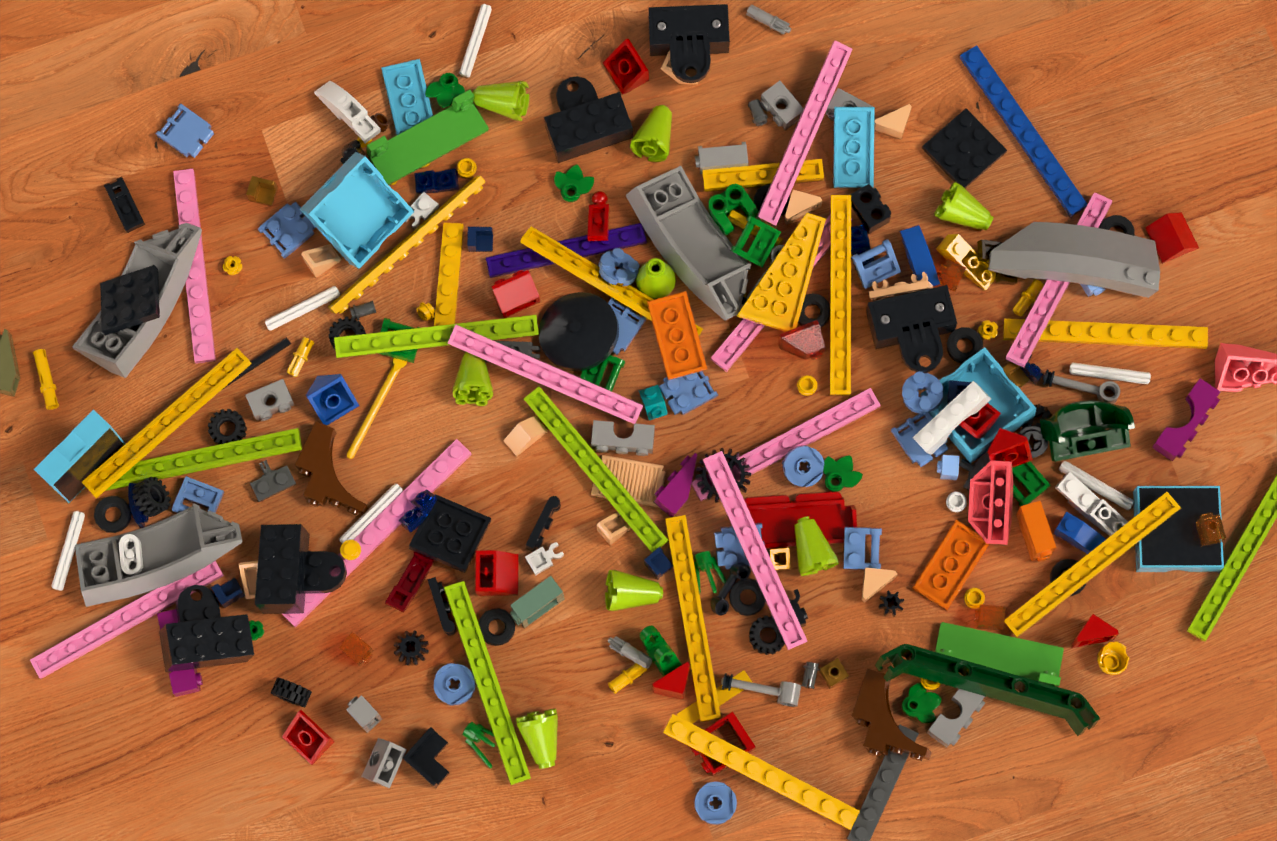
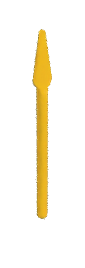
(398, 364)

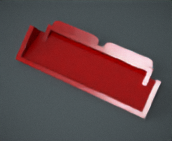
(781, 515)

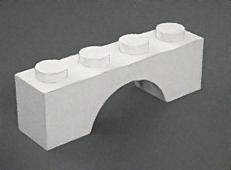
(939, 428)

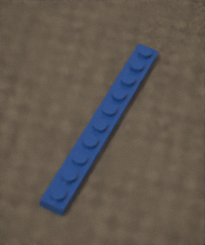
(1023, 131)

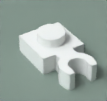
(423, 208)
(541, 559)

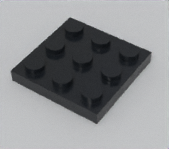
(964, 149)
(129, 300)
(450, 534)

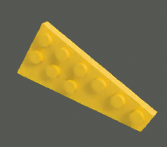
(783, 287)

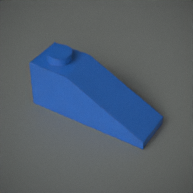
(1078, 533)

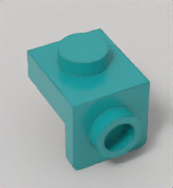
(653, 402)

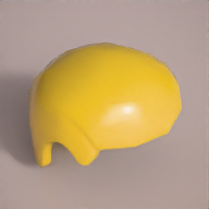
(1113, 658)

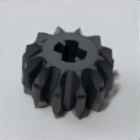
(419, 646)

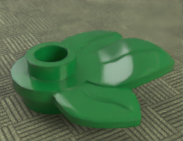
(444, 91)
(573, 181)
(842, 471)
(924, 702)

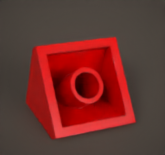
(626, 67)
(1171, 236)
(981, 422)
(1010, 447)
(1095, 632)
(673, 683)
(307, 737)

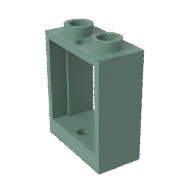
(536, 602)

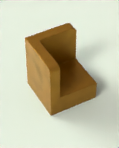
(262, 191)
(1015, 374)

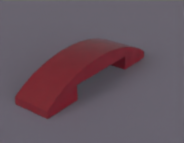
(410, 582)

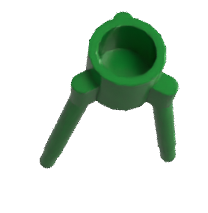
(704, 563)
(476, 733)

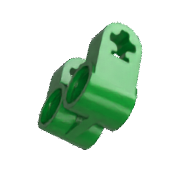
(729, 204)
(659, 650)

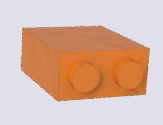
(1036, 531)

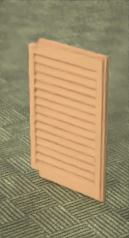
(637, 477)

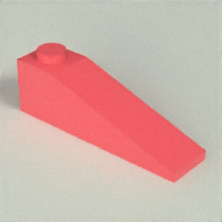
(1243, 367)

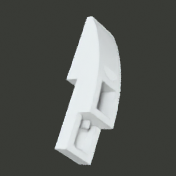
(349, 110)
(1089, 505)

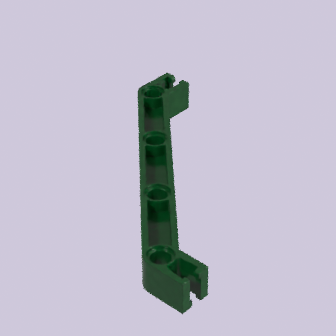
(991, 683)

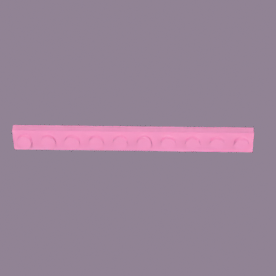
(804, 134)
(196, 282)
(1052, 293)
(748, 330)
(545, 374)
(802, 435)
(754, 550)
(120, 621)

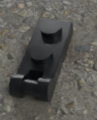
(124, 205)
(544, 522)
(441, 606)

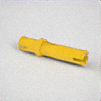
(47, 386)

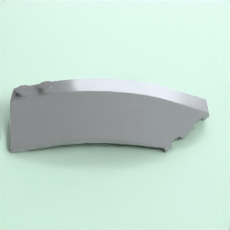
(691, 241)
(173, 257)
(1081, 257)
(169, 553)

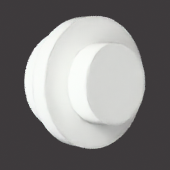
(956, 502)

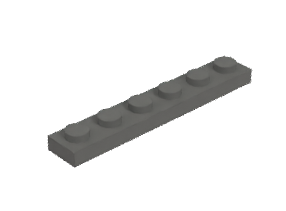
(880, 792)

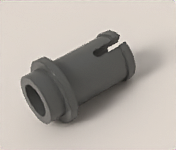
(757, 113)
(362, 310)
(810, 673)

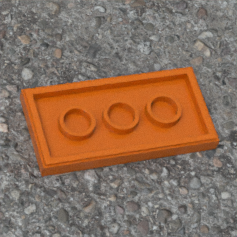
(677, 335)
(951, 565)

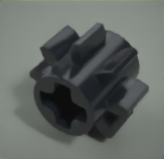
(889, 597)

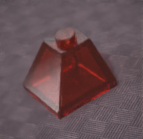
(803, 341)

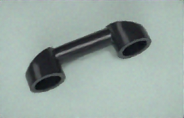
(718, 603)

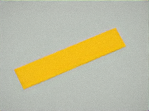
(691, 713)

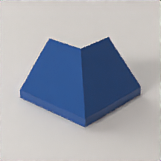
(331, 397)

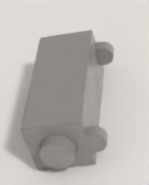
(721, 157)

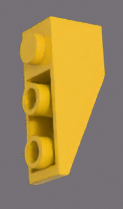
(958, 251)

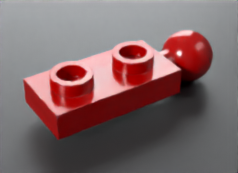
(598, 218)

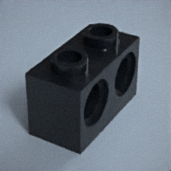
(864, 210)

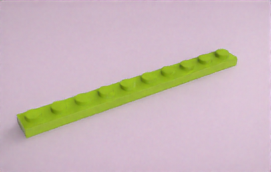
(432, 336)
(212, 457)
(596, 469)
(1236, 565)
(487, 683)

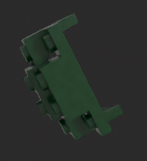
(1081, 426)

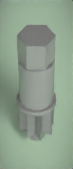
(772, 21)
(625, 649)

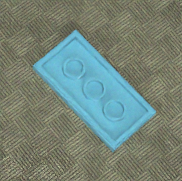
(406, 94)
(853, 147)

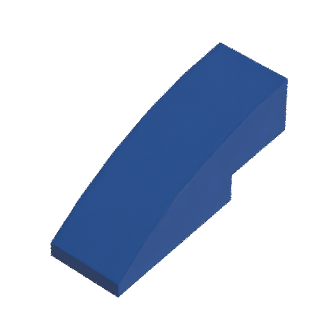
(919, 254)

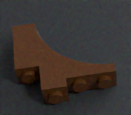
(317, 461)
(883, 733)

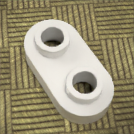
(132, 555)

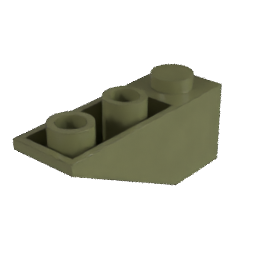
(8, 365)

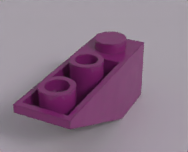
(676, 493)

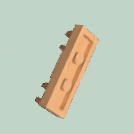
(899, 288)

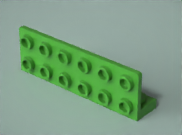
(427, 139)
(1002, 652)

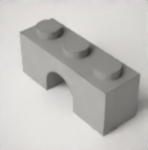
(605, 439)
(945, 729)

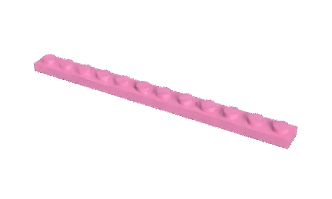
(389, 518)

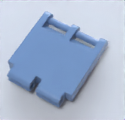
(186, 132)
(288, 229)
(627, 326)
(687, 392)
(910, 446)
(732, 550)

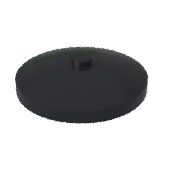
(578, 331)

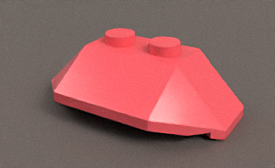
(992, 502)

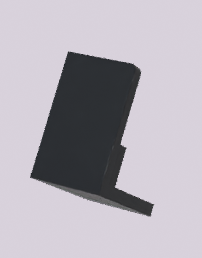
(423, 754)

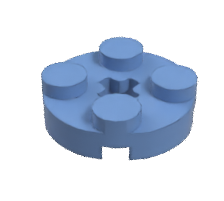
(618, 258)
(925, 403)
(792, 463)
(442, 683)
(707, 812)

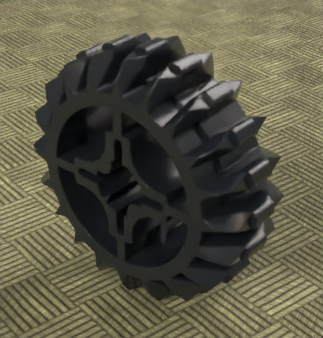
(732, 460)

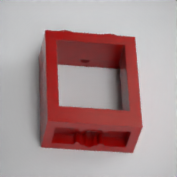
(740, 732)

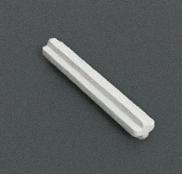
(475, 40)
(302, 308)
(1110, 373)
(1097, 485)
(380, 505)
(68, 550)

